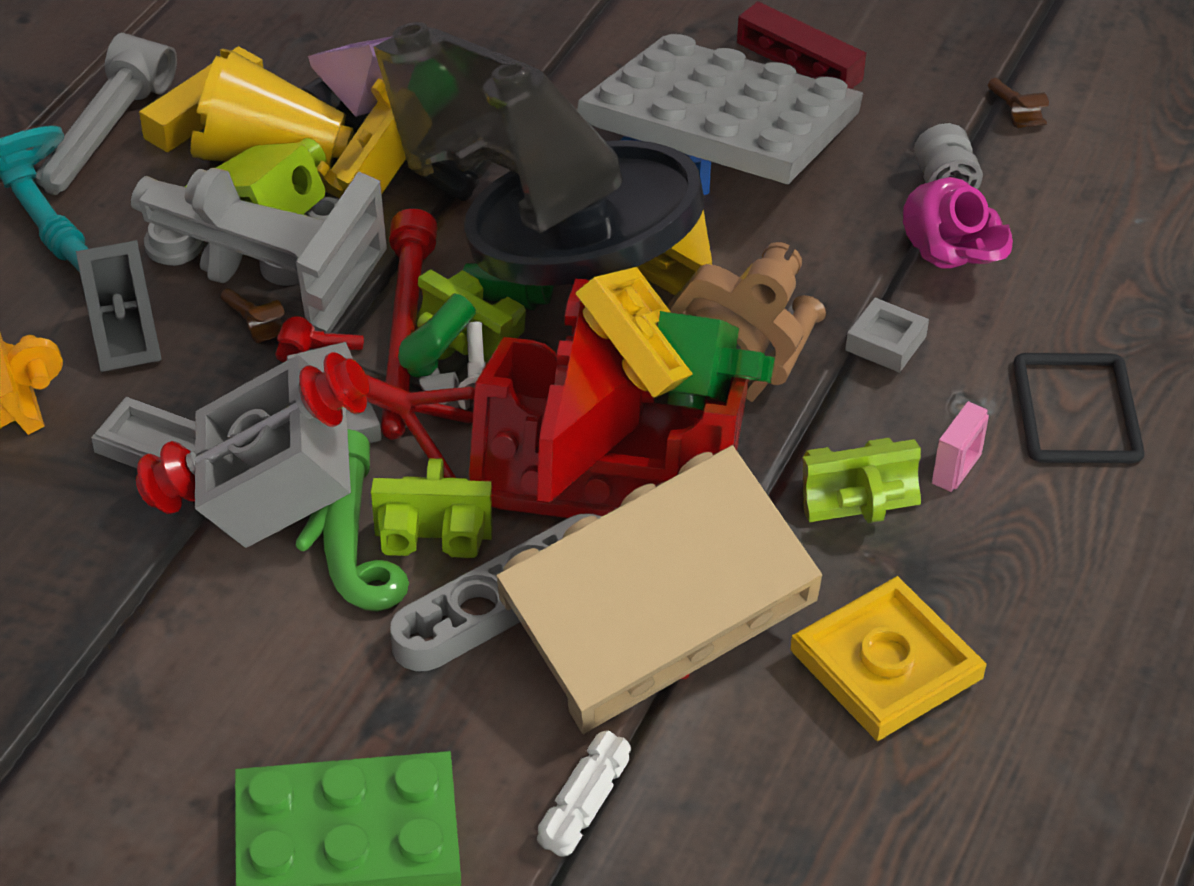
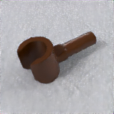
(1024, 108)
(262, 320)

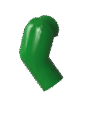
(427, 343)

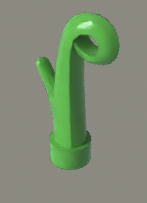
(340, 532)

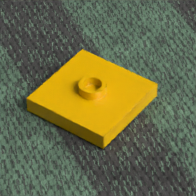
(887, 658)

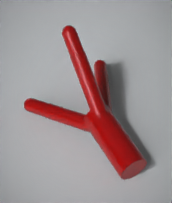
(426, 402)

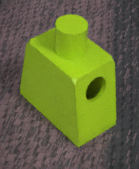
(279, 175)

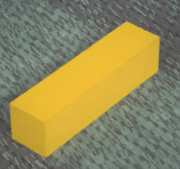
(174, 115)

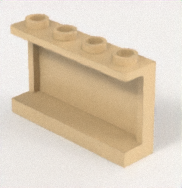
(659, 585)

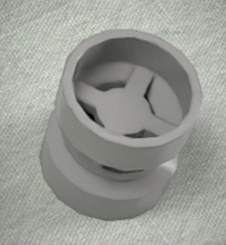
(947, 153)

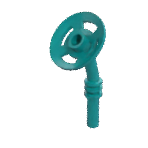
(18, 174)

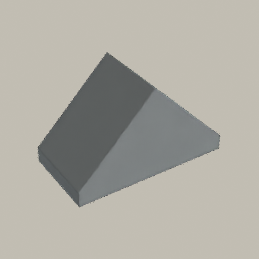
(118, 305)

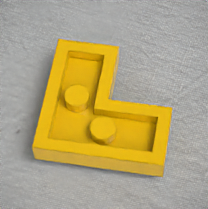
(627, 312)

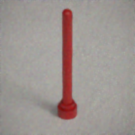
(413, 239)

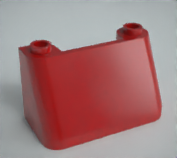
(509, 420)

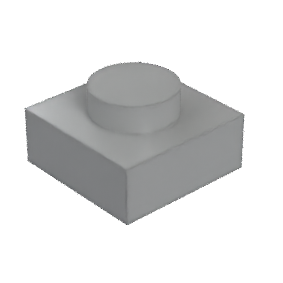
(887, 334)

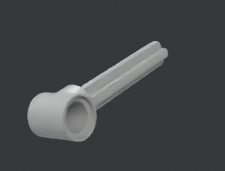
(133, 72)

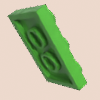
(348, 823)

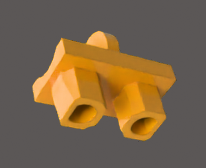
(24, 367)

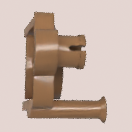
(756, 307)

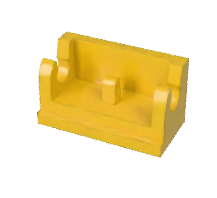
(372, 151)

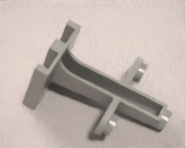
(327, 254)

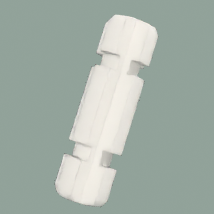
(583, 793)

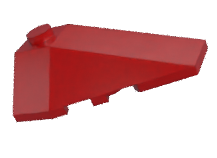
(586, 407)

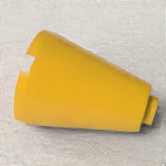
(254, 107)

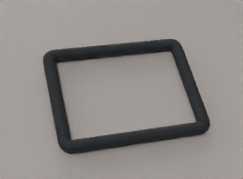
(1078, 456)

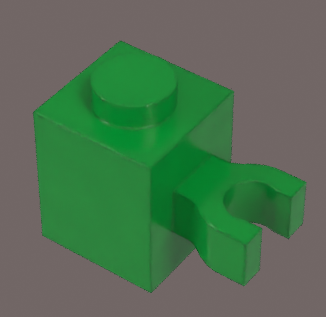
(712, 357)

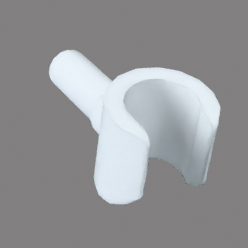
(475, 356)

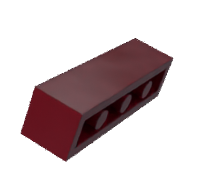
(799, 45)

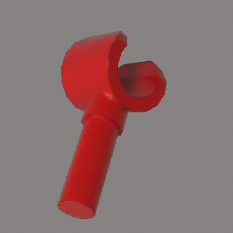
(299, 336)

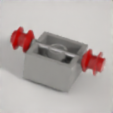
(264, 450)

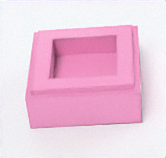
(960, 447)

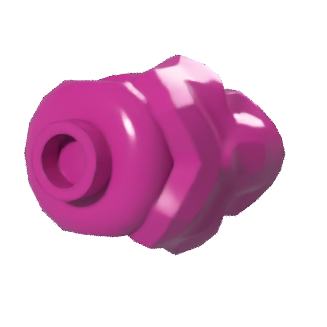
(954, 225)

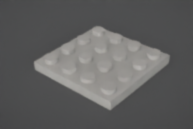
(722, 107)

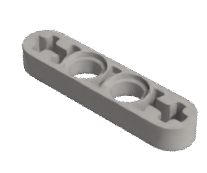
(460, 630)

